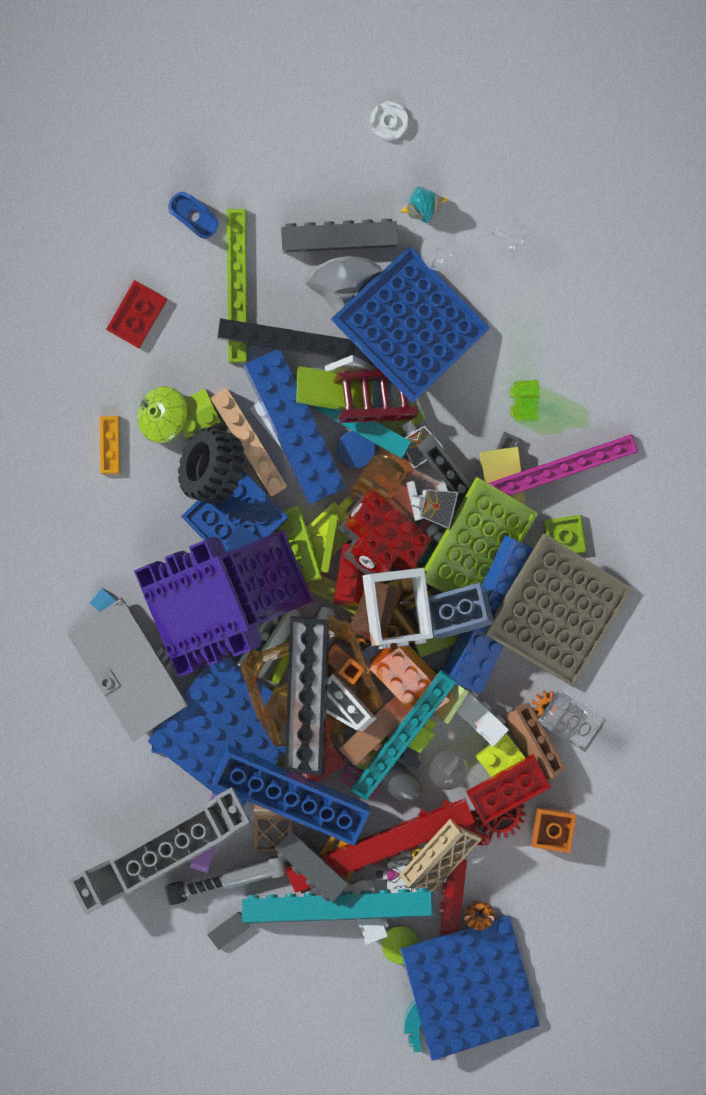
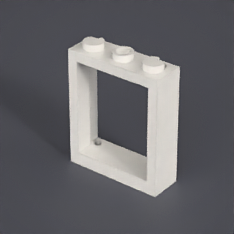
(421, 602)

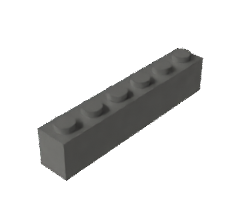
(339, 236)

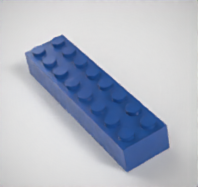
(294, 427)
(475, 652)
(291, 795)

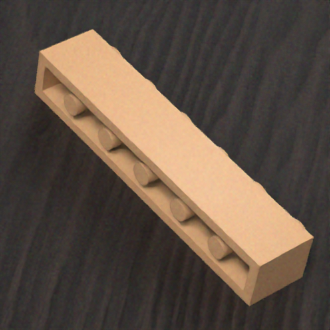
(252, 446)

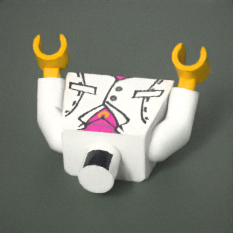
(394, 868)

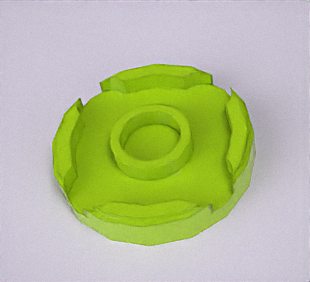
(398, 938)

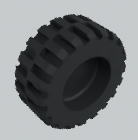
(211, 465)

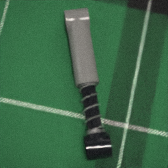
(270, 868)

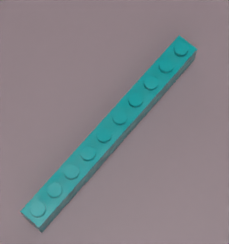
(346, 907)

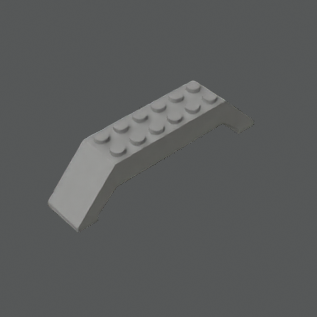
(161, 852)

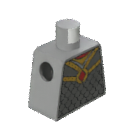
(436, 506)

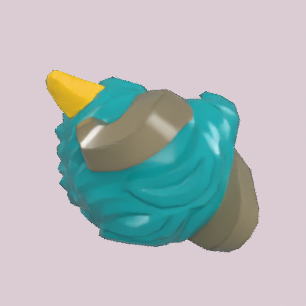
(424, 204)

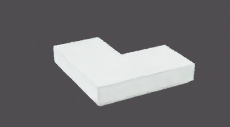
(352, 364)

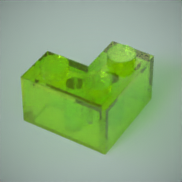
(525, 400)

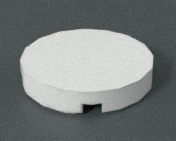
(389, 120)

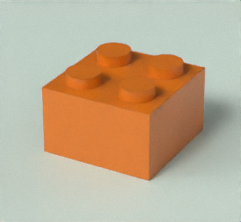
(553, 829)

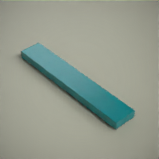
(372, 431)

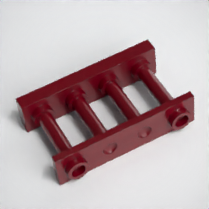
(369, 413)

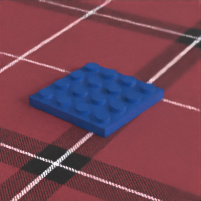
(246, 506)

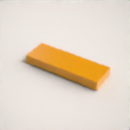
(109, 445)

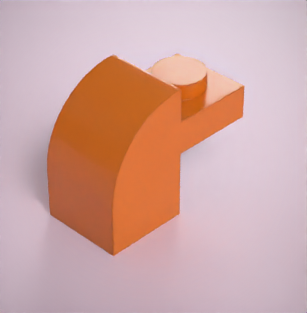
(344, 663)

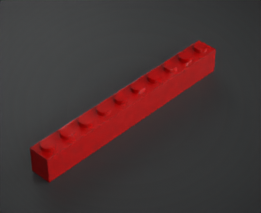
(389, 842)

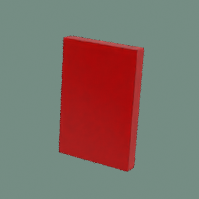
(136, 314)

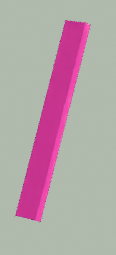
(566, 466)

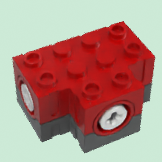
(382, 537)

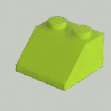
(200, 413)

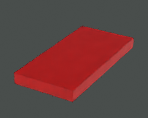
(508, 789)

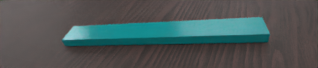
(403, 735)

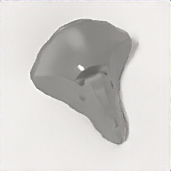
(342, 279)

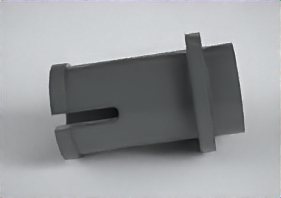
(435, 532)

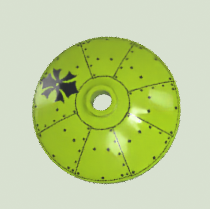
(169, 415)

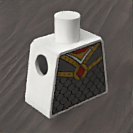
(415, 436)

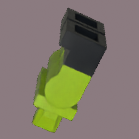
(421, 740)

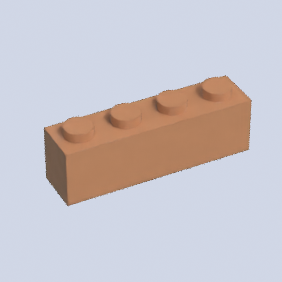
(534, 739)
(362, 743)

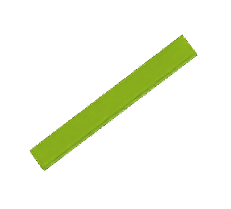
(237, 278)

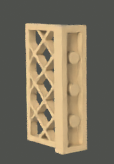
(439, 848)

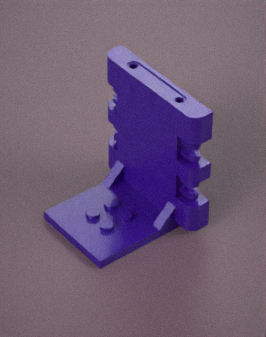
(216, 599)

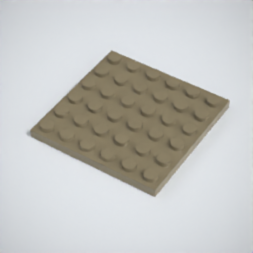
(558, 610)

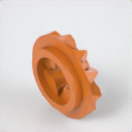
(479, 923)

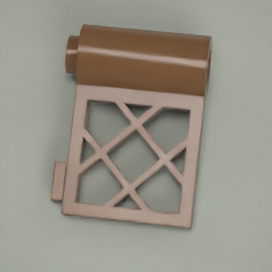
(262, 813)

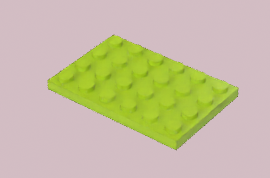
(476, 536)

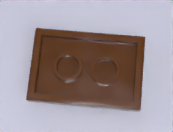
(387, 601)

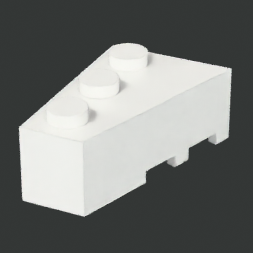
(346, 706)
(481, 718)
(371, 928)

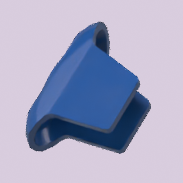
(182, 204)

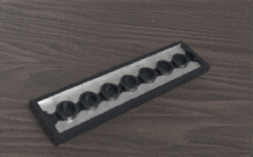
(307, 695)

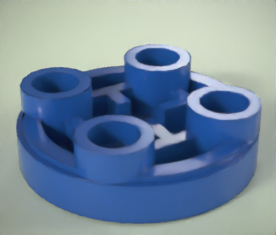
(355, 450)

